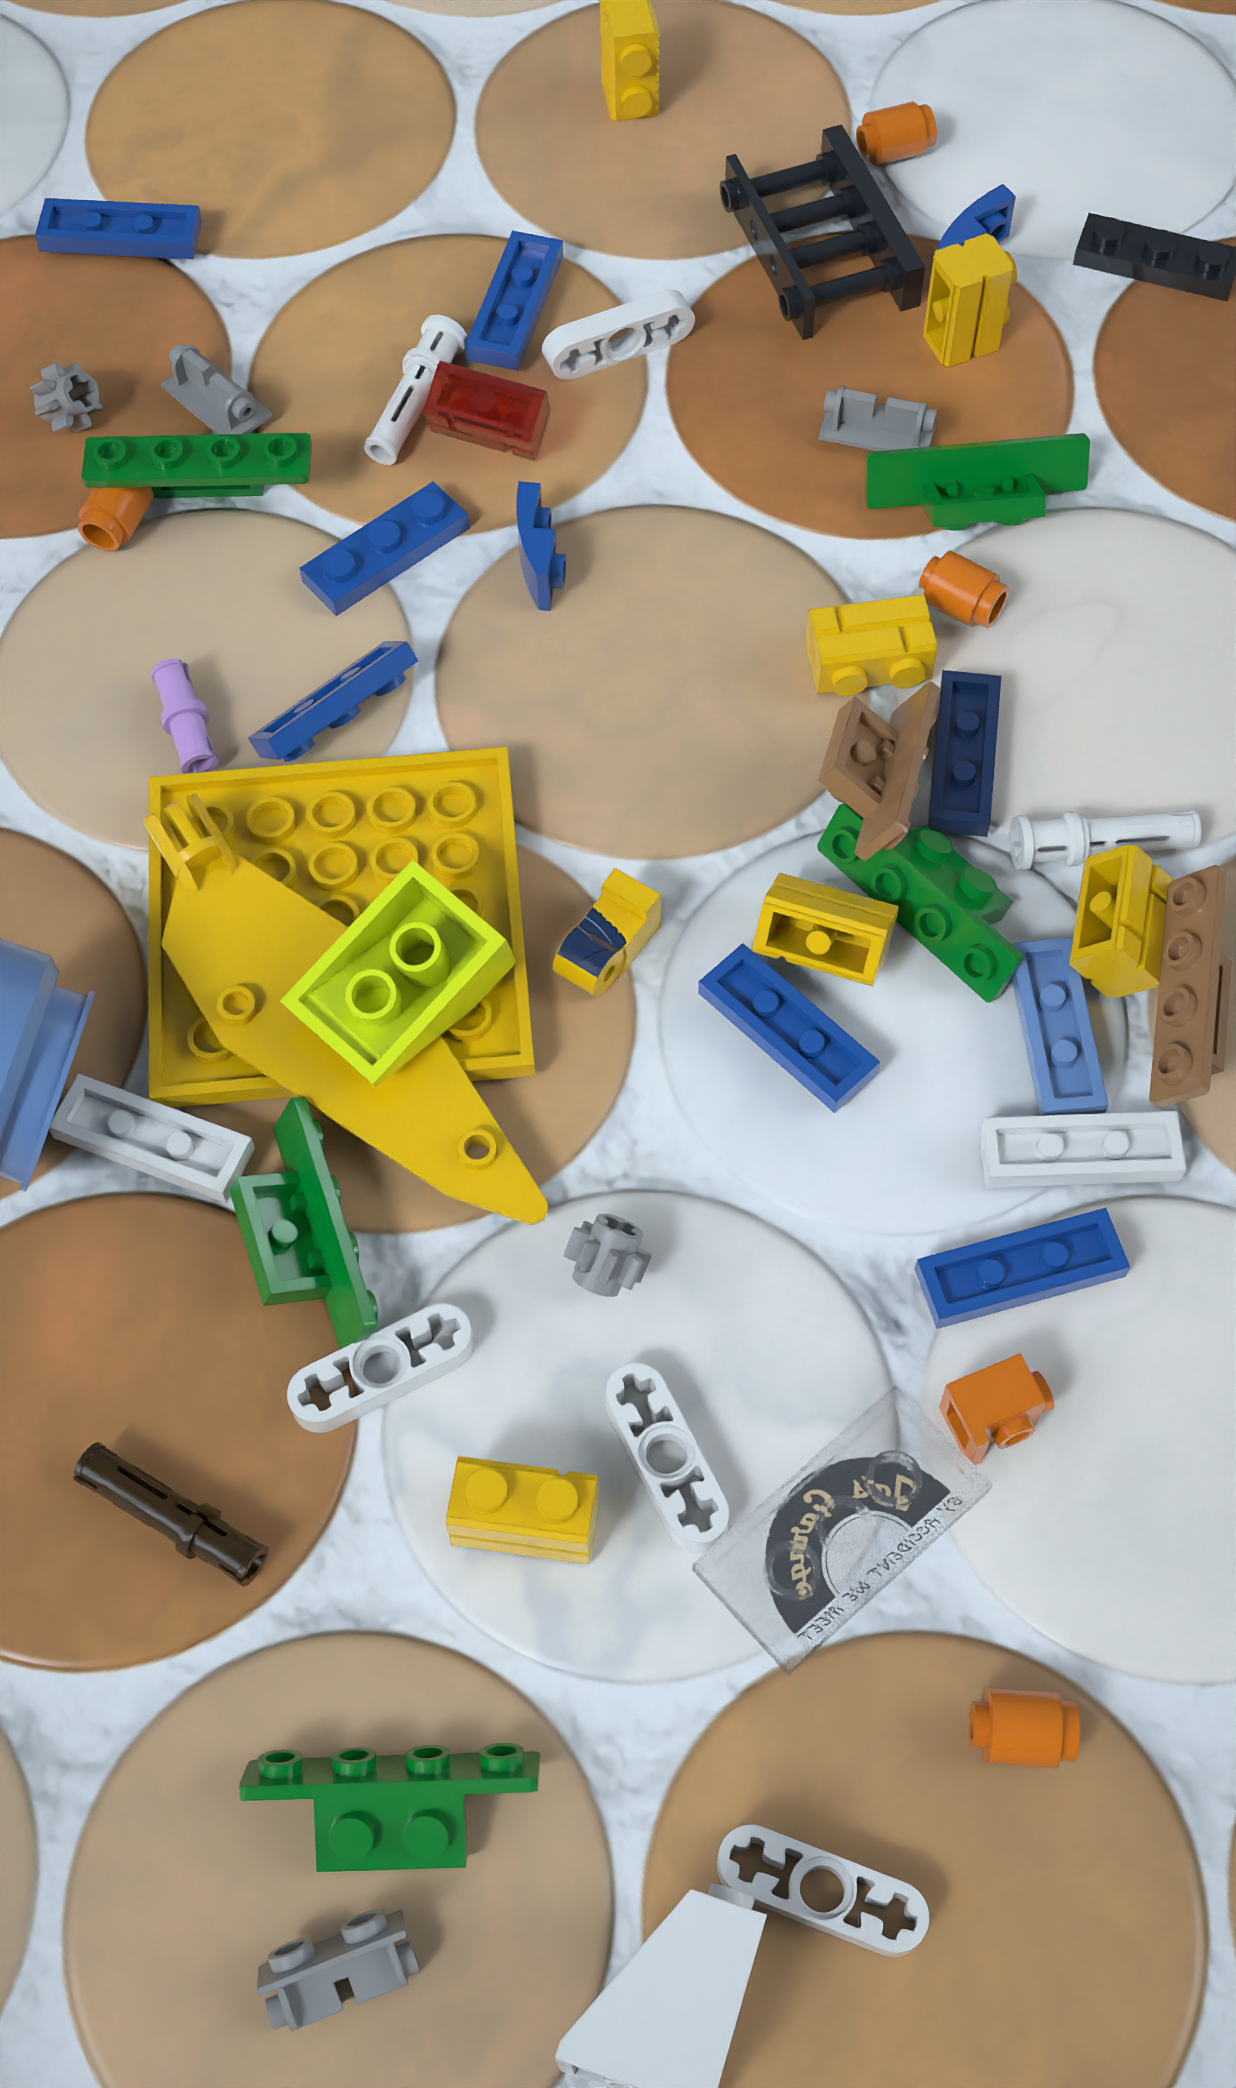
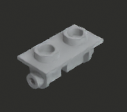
(212, 394)
(859, 422)
(308, 1972)

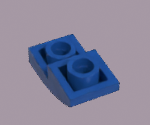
(987, 215)
(539, 558)

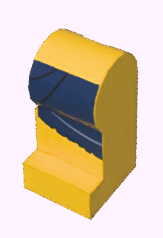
(609, 934)

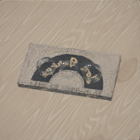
(841, 1529)

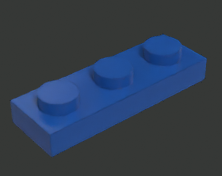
(118, 228)
(514, 300)
(384, 548)
(334, 701)
(789, 1027)
(1021, 1268)

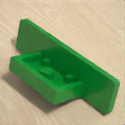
(198, 463)
(979, 479)
(938, 898)
(299, 1232)
(391, 1807)

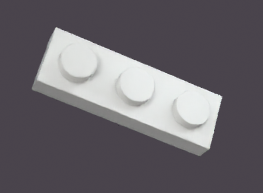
(151, 1137)
(1082, 1149)

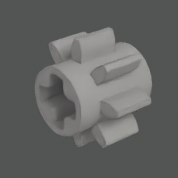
(66, 397)
(607, 1255)

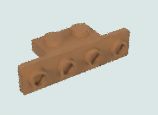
(878, 765)
(1191, 990)

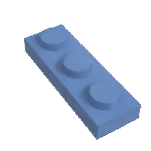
(1057, 1030)

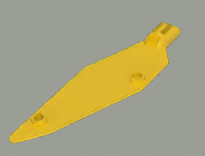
(243, 947)

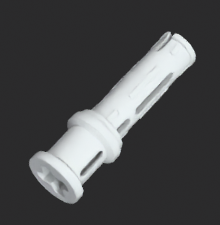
(414, 387)
(1076, 838)

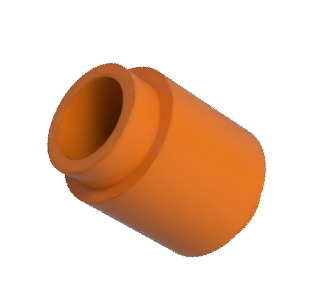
(896, 132)
(113, 515)
(963, 589)
(1025, 1727)

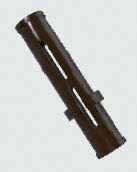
(192, 1527)

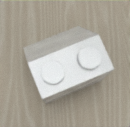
(673, 2002)

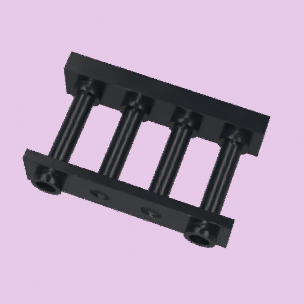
(855, 199)

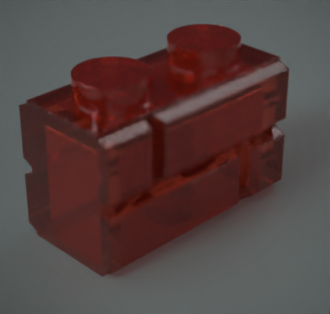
(487, 410)

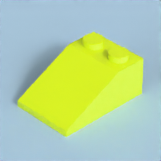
(400, 975)

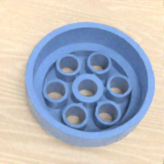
(37, 1047)

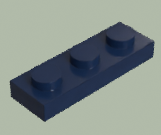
(964, 753)

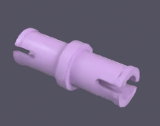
(184, 716)

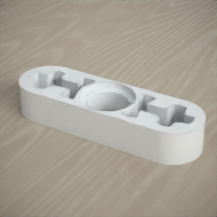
(571, 347)
(390, 1339)
(705, 1492)
(849, 1873)

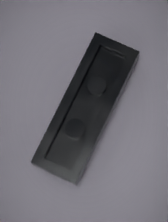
(1156, 256)

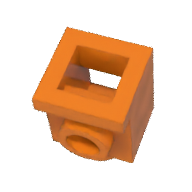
(995, 1406)

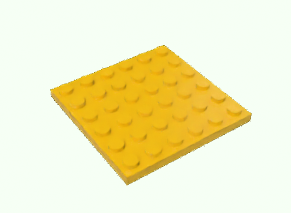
(339, 841)

